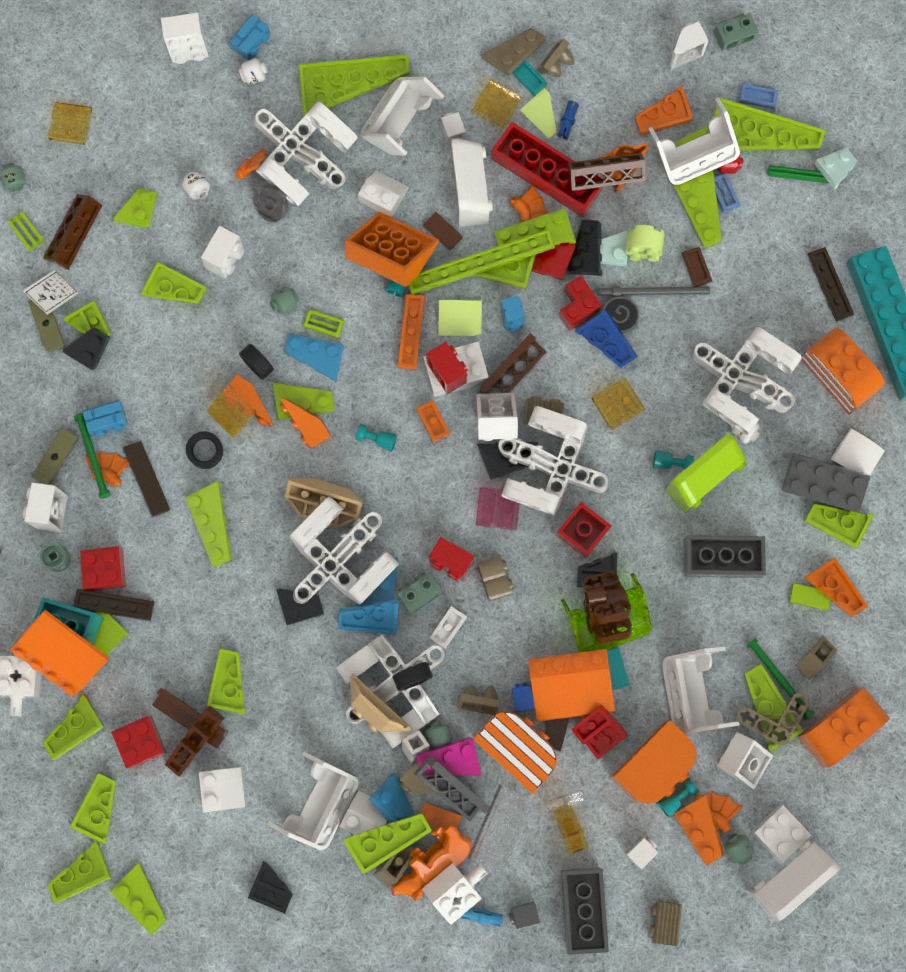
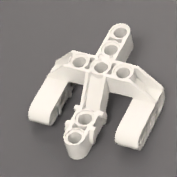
(317, 117)
(758, 343)
(573, 433)
(305, 539)
(380, 651)

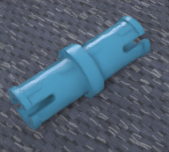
(483, 916)

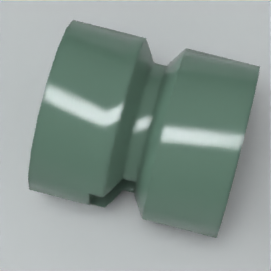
(55, 557)

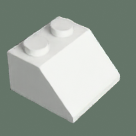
(690, 45)
(382, 193)
(745, 760)
(222, 789)
(362, 815)

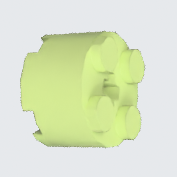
(644, 243)

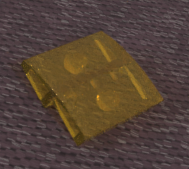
(497, 104)
(70, 123)
(618, 403)
(231, 411)

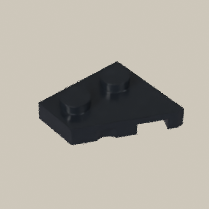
(88, 348)
(598, 566)
(297, 612)

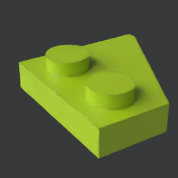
(138, 209)
(87, 318)

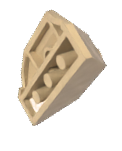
(309, 493)
(372, 708)

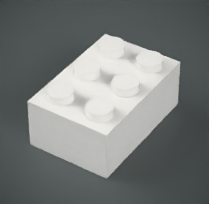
(185, 38)
(474, 361)
(496, 416)
(45, 507)

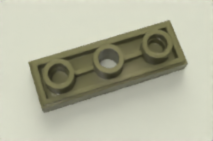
(49, 334)
(60, 446)

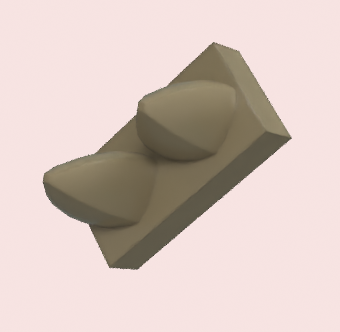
(559, 52)
(486, 704)

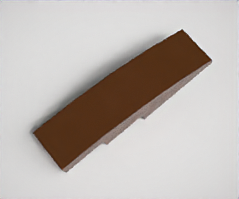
(194, 741)

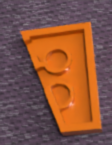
(665, 114)
(838, 587)
(700, 828)

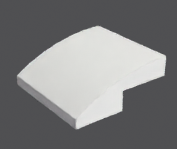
(857, 453)

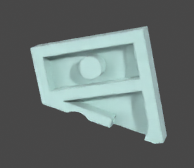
(836, 166)
(614, 249)

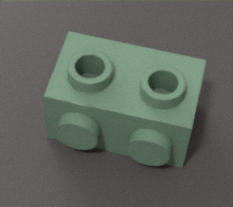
(736, 31)
(419, 593)

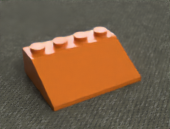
(390, 248)
(59, 653)
(571, 684)

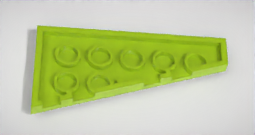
(346, 79)
(766, 131)
(700, 200)

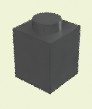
(524, 915)

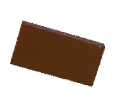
(443, 231)
(696, 267)

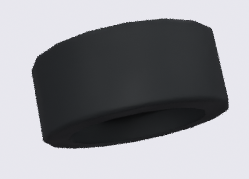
(256, 361)
(190, 450)
(412, 676)

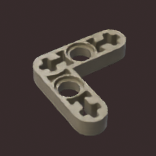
(781, 724)

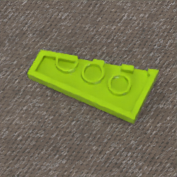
(556, 222)
(208, 513)

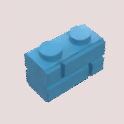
(250, 37)
(512, 314)
(105, 418)

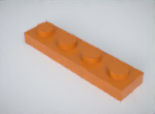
(411, 332)

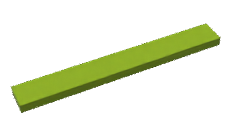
(482, 261)

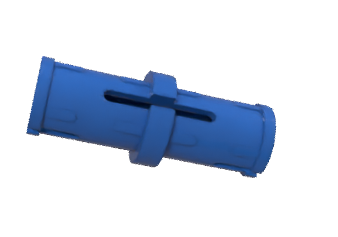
(568, 119)

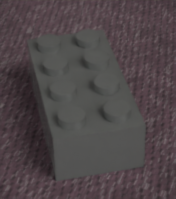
(826, 482)
(724, 556)
(584, 911)

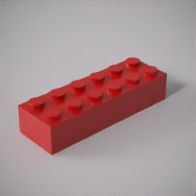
(543, 168)

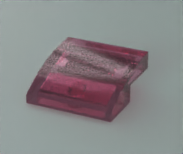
(496, 510)

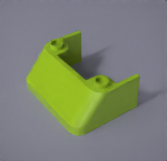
(706, 473)

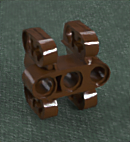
(604, 615)

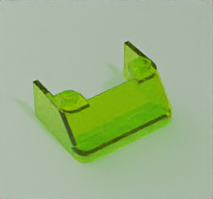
(638, 617)

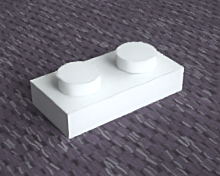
(448, 627)

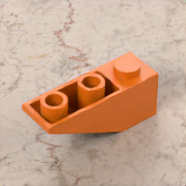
(248, 392)
(310, 425)

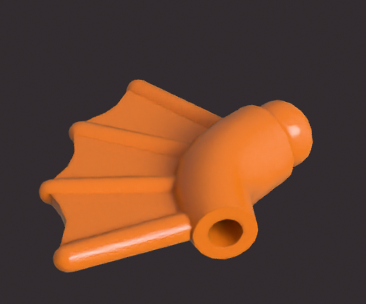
(250, 164)
(529, 205)
(111, 467)
(723, 810)

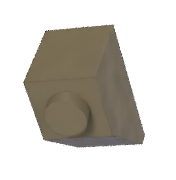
(816, 658)
(412, 783)
(393, 868)

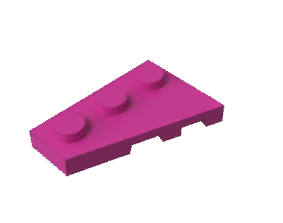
(456, 757)

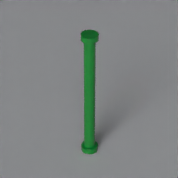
(104, 493)
(778, 676)

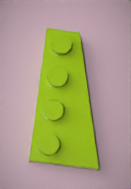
(769, 703)
(383, 842)

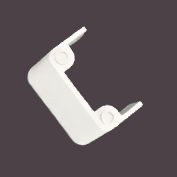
(396, 110)
(700, 154)
(470, 182)
(687, 691)
(323, 808)
(795, 881)

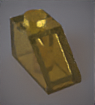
(570, 829)

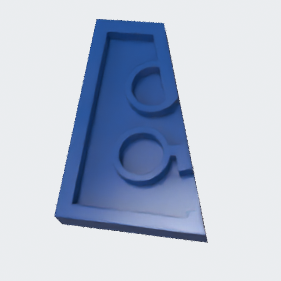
(607, 337)

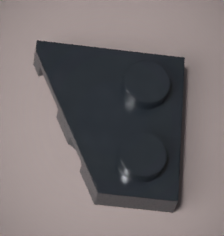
(270, 889)

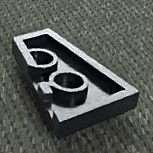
(587, 255)
(496, 463)

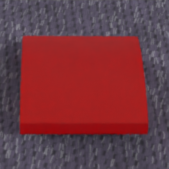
(554, 261)
(600, 732)

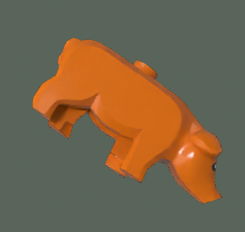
(451, 848)

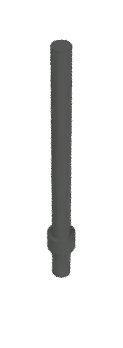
(616, 291)

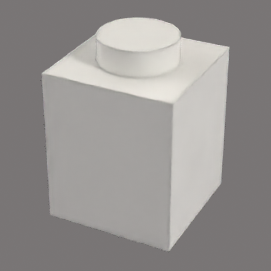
(453, 126)
(414, 745)
(642, 852)

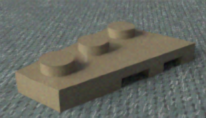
(513, 52)

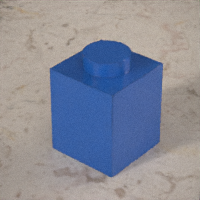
(522, 697)

